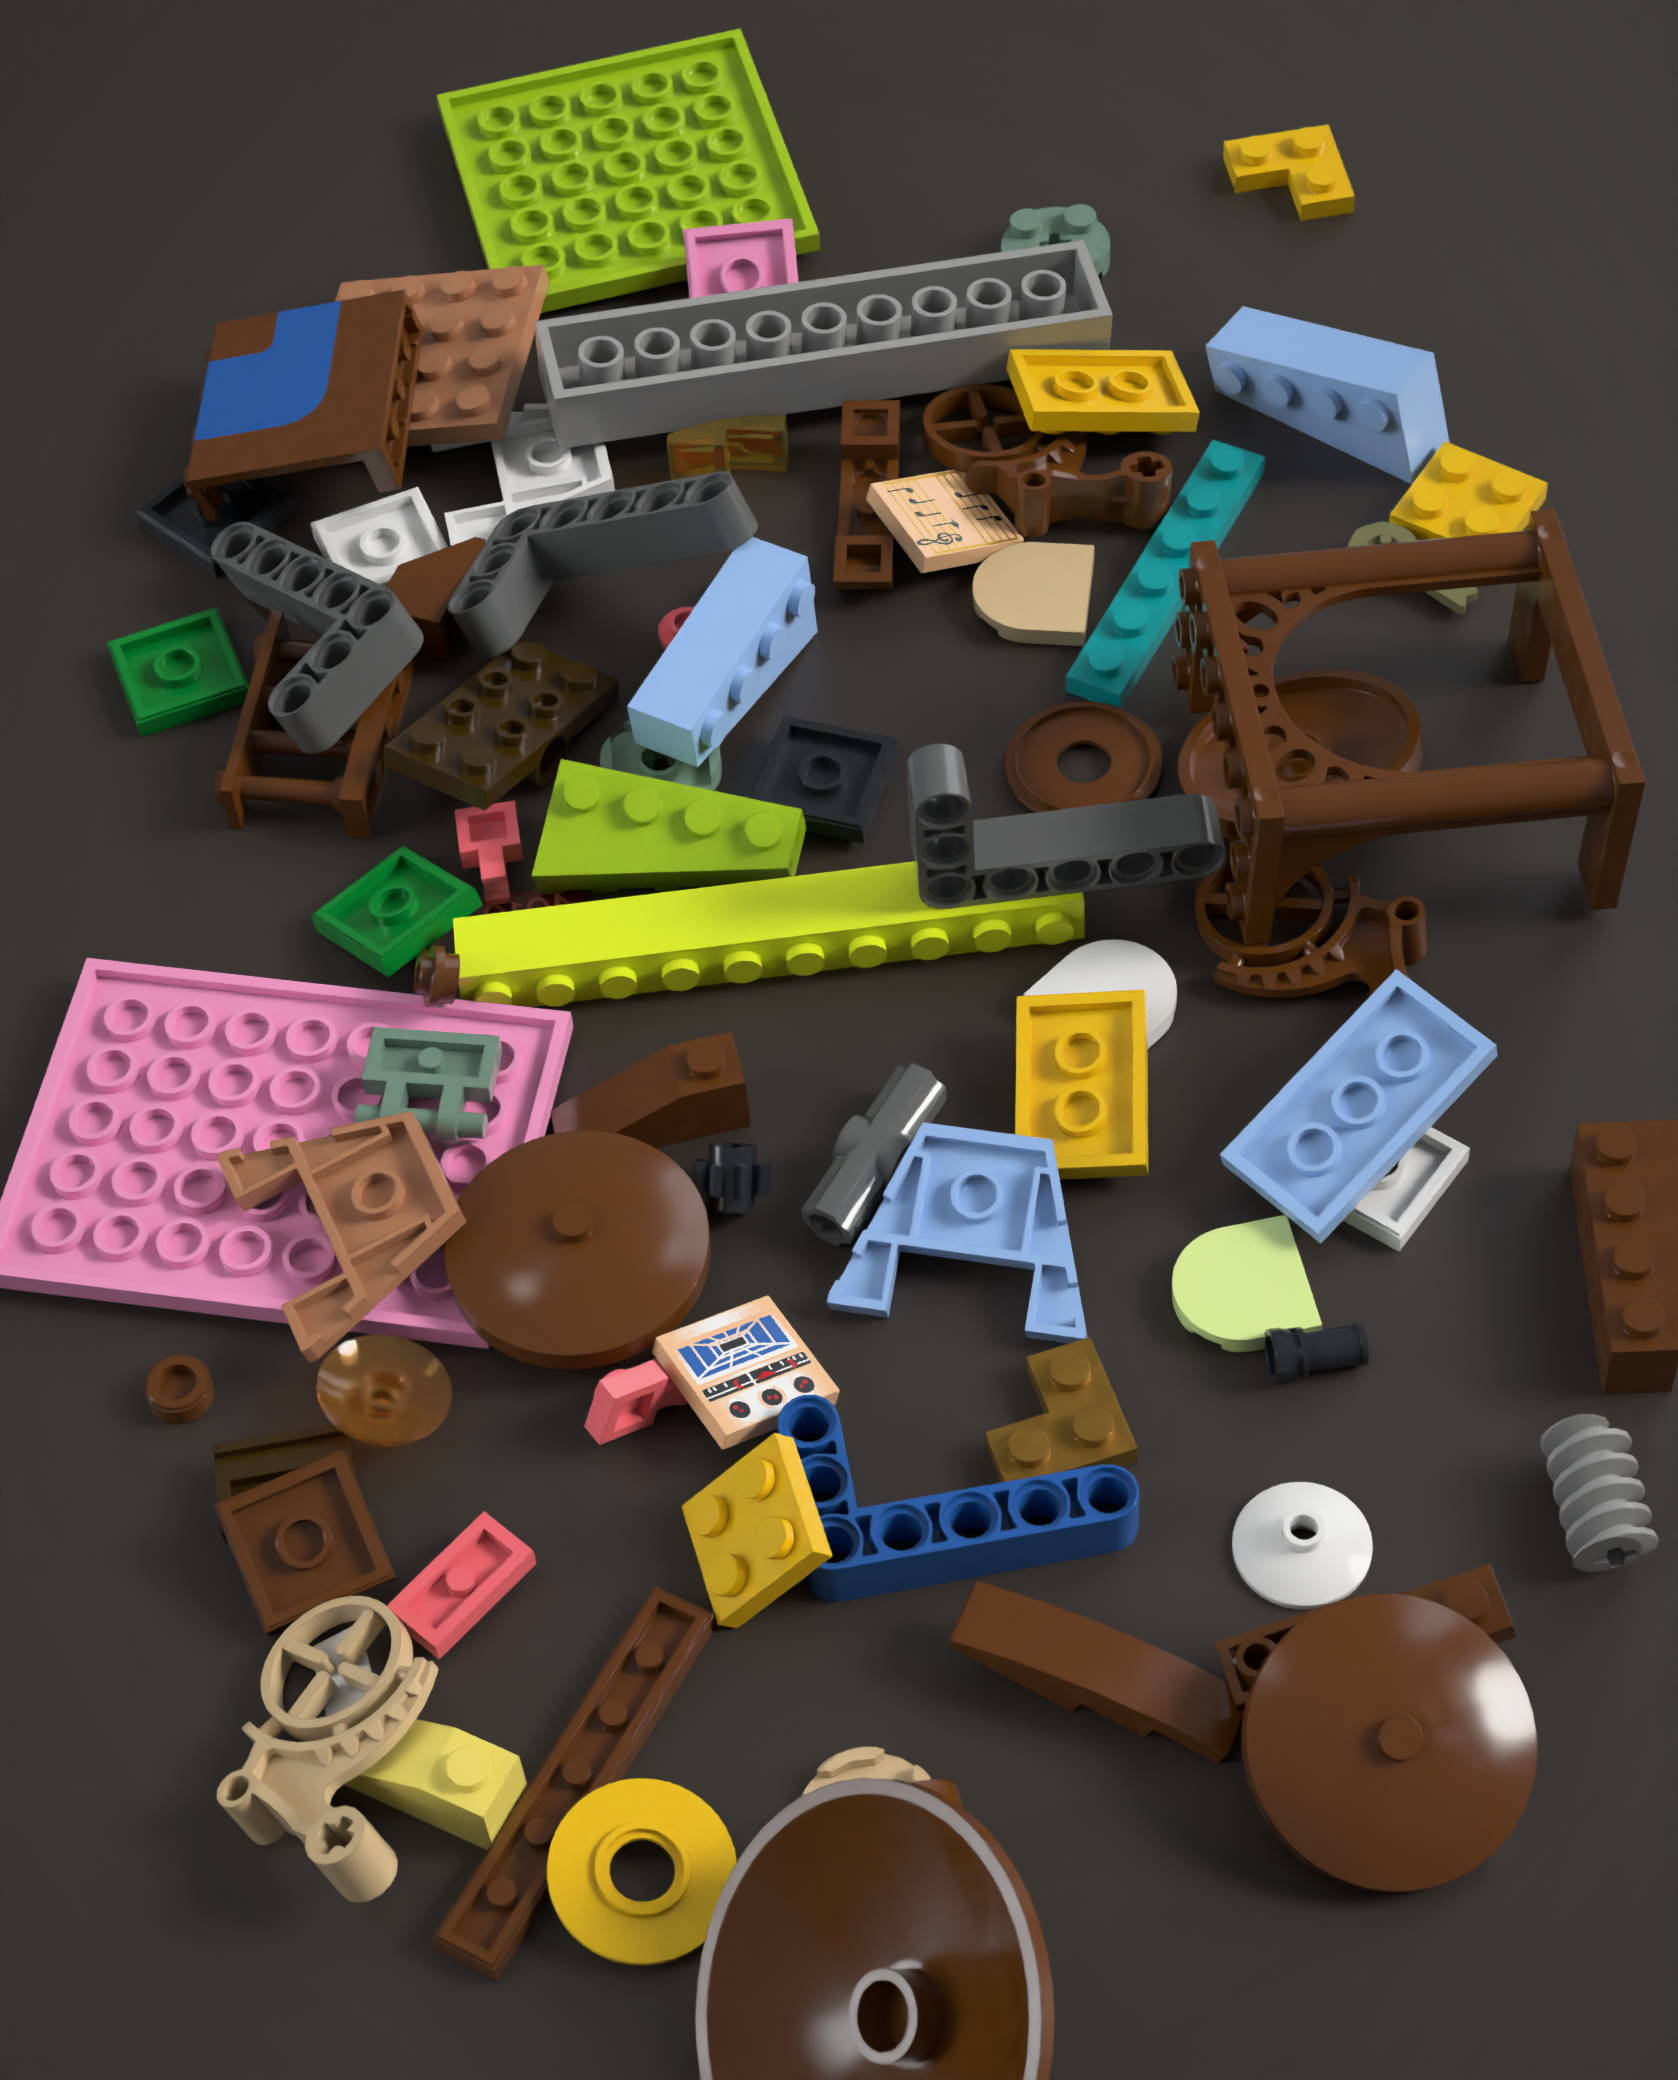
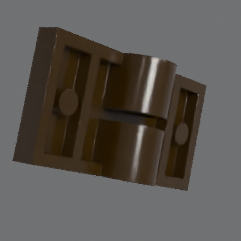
(503, 725)

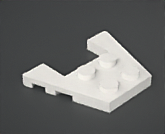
(531, 473)

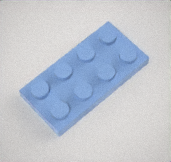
(1358, 1105)

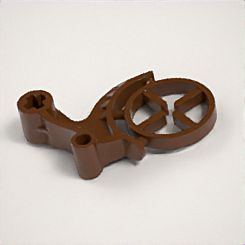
(1037, 479)
(1366, 947)

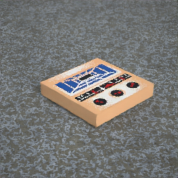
(741, 1369)

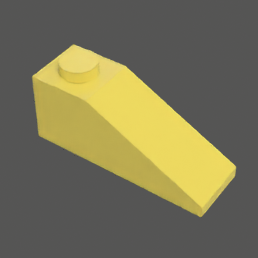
(448, 1781)

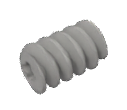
(1597, 1493)

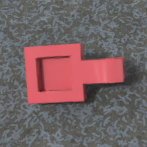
(488, 842)
(630, 1400)

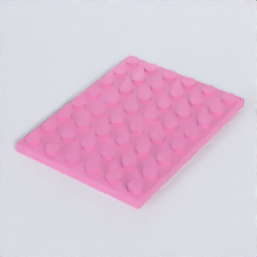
(177, 1065)

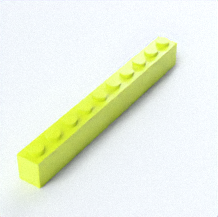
(737, 935)

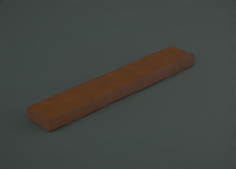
(590, 1753)

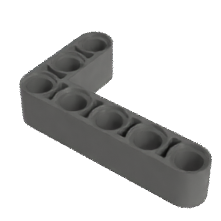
(587, 538)
(361, 626)
(1047, 851)

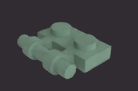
(432, 1067)

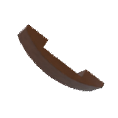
(869, 455)

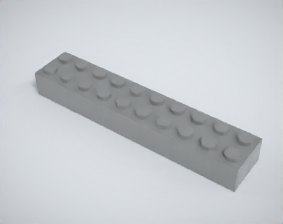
(815, 342)

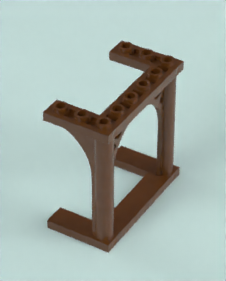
(1304, 822)

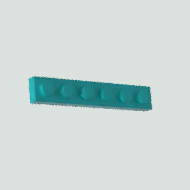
(1151, 595)

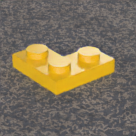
(1297, 158)

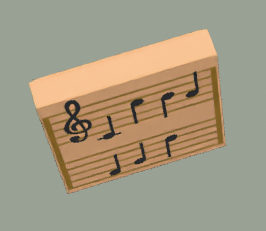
(941, 520)

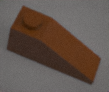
(666, 1097)

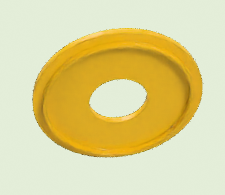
(582, 1883)

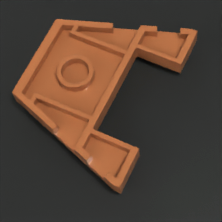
(377, 1202)

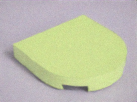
(1241, 1283)

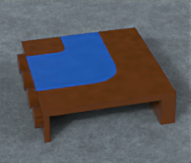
(307, 394)

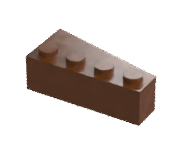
(1629, 1246)

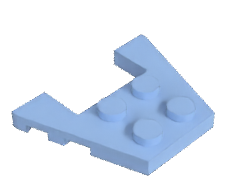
(976, 1202)

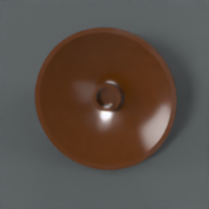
(875, 1945)

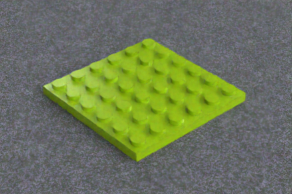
(618, 157)

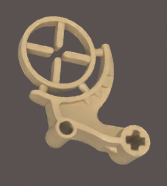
(293, 1782)

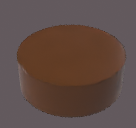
(179, 1389)

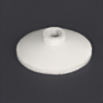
(1296, 1570)

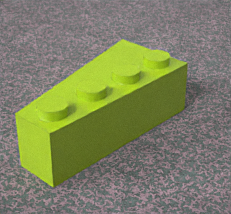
(647, 832)

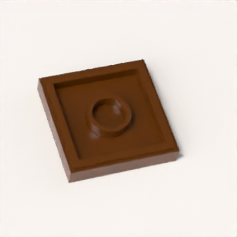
(304, 1541)

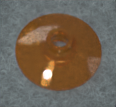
(387, 1371)

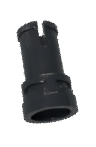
(1295, 1352)

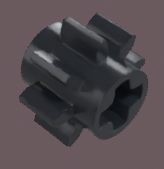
(732, 1177)

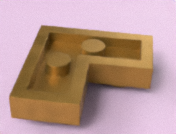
(1079, 1423)

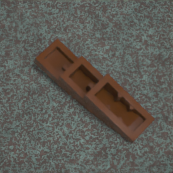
(1098, 1667)

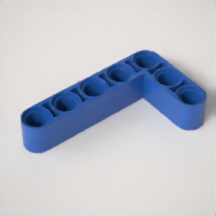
(938, 1518)

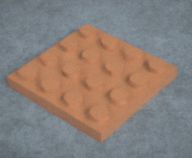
(471, 347)

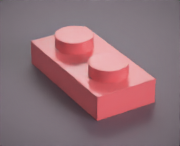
(462, 1584)

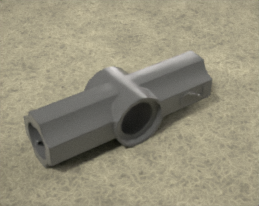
(870, 1154)

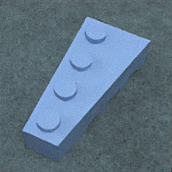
(1334, 386)
(726, 652)

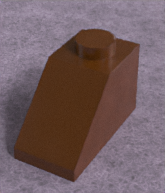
(425, 591)

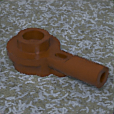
(436, 975)

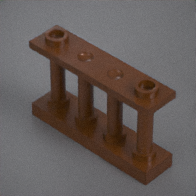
(355, 793)

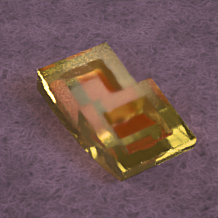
(729, 444)

